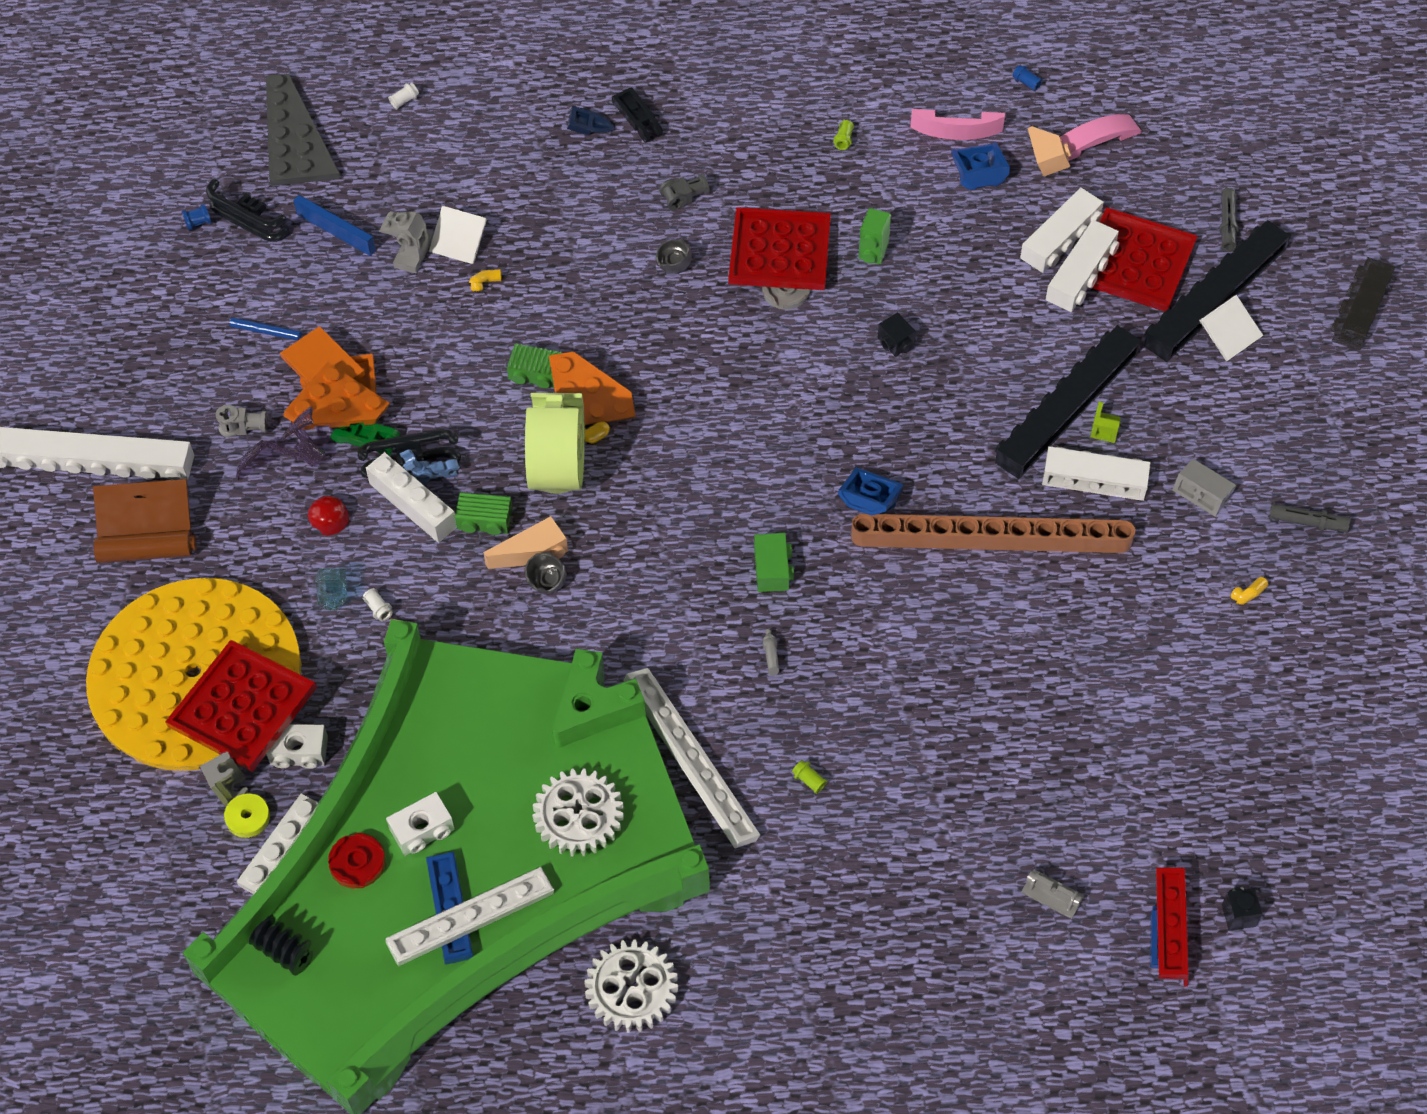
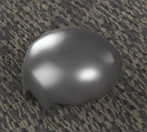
(674, 256)
(545, 573)

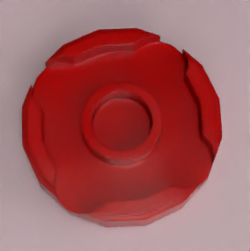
(356, 860)

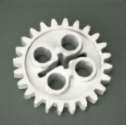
(574, 834)
(653, 998)

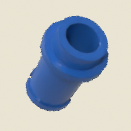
(1023, 75)

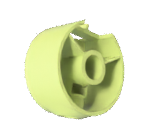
(555, 442)

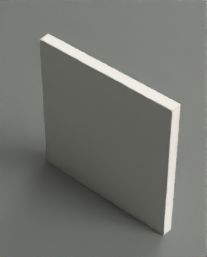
(457, 234)
(1231, 328)

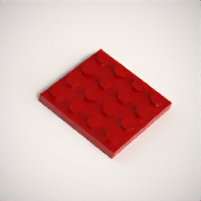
(779, 248)
(1146, 262)
(241, 705)

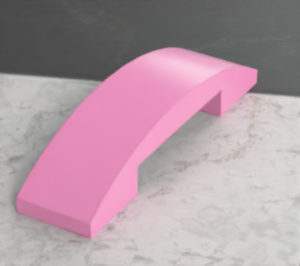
(957, 128)
(1099, 131)

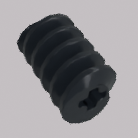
(281, 946)

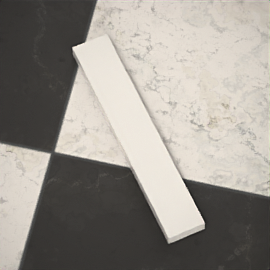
(469, 916)

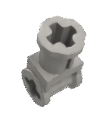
(240, 421)

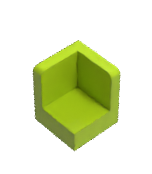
(1105, 425)

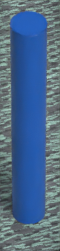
(265, 329)

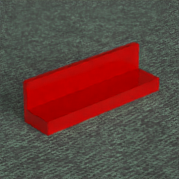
(1172, 924)

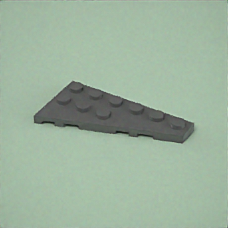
(293, 140)

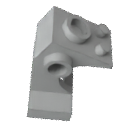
(412, 237)

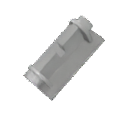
(1052, 893)

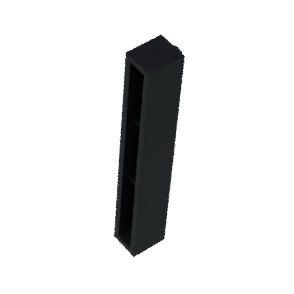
(1219, 285)
(1067, 401)

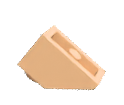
(1049, 151)

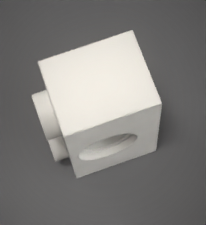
(311, 754)
(428, 811)

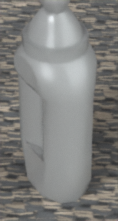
(770, 649)

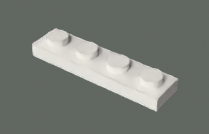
(277, 844)

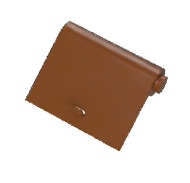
(145, 526)

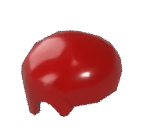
(328, 515)

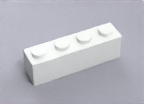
(1061, 230)
(1082, 266)
(1096, 473)
(411, 497)

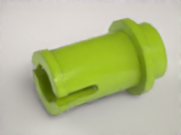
(843, 138)
(809, 776)

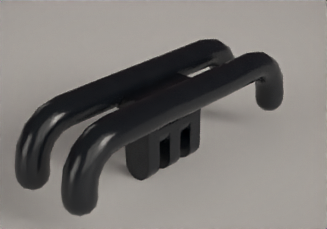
(246, 214)
(411, 442)

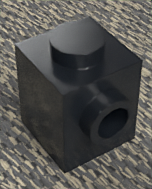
(896, 335)
(1241, 908)

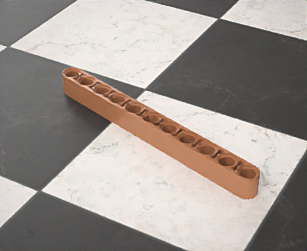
(1002, 527)

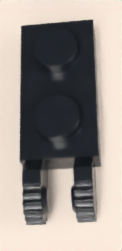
(637, 113)

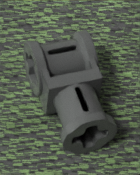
(683, 191)

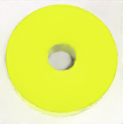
(247, 826)

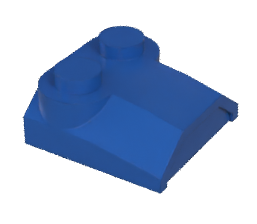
(981, 165)
(869, 492)

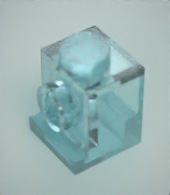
(334, 581)

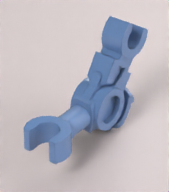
(424, 471)

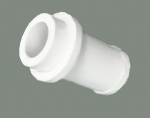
(404, 95)
(381, 610)

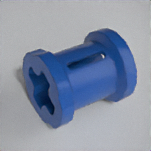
(196, 217)

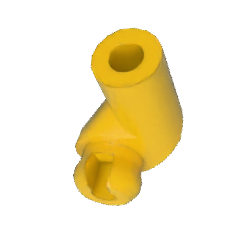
(484, 276)
(596, 432)
(1251, 592)

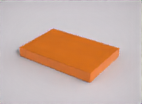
(314, 351)

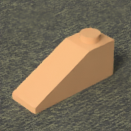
(520, 548)

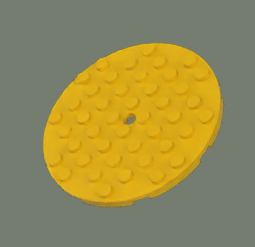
(153, 642)

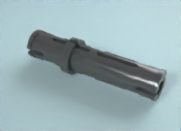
(1228, 239)
(1311, 518)

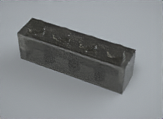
(1363, 303)

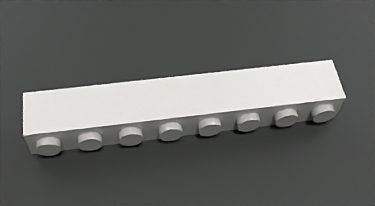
(95, 454)

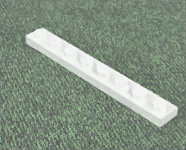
(694, 761)

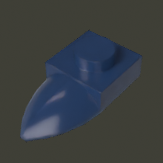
(587, 121)

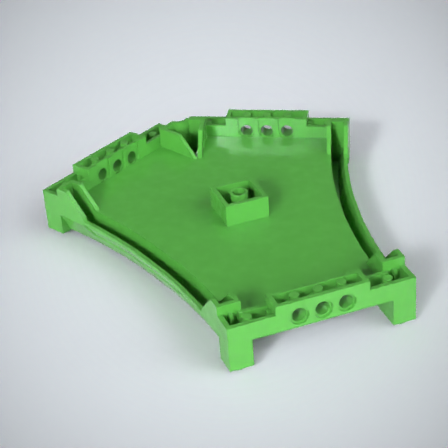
(486, 740)

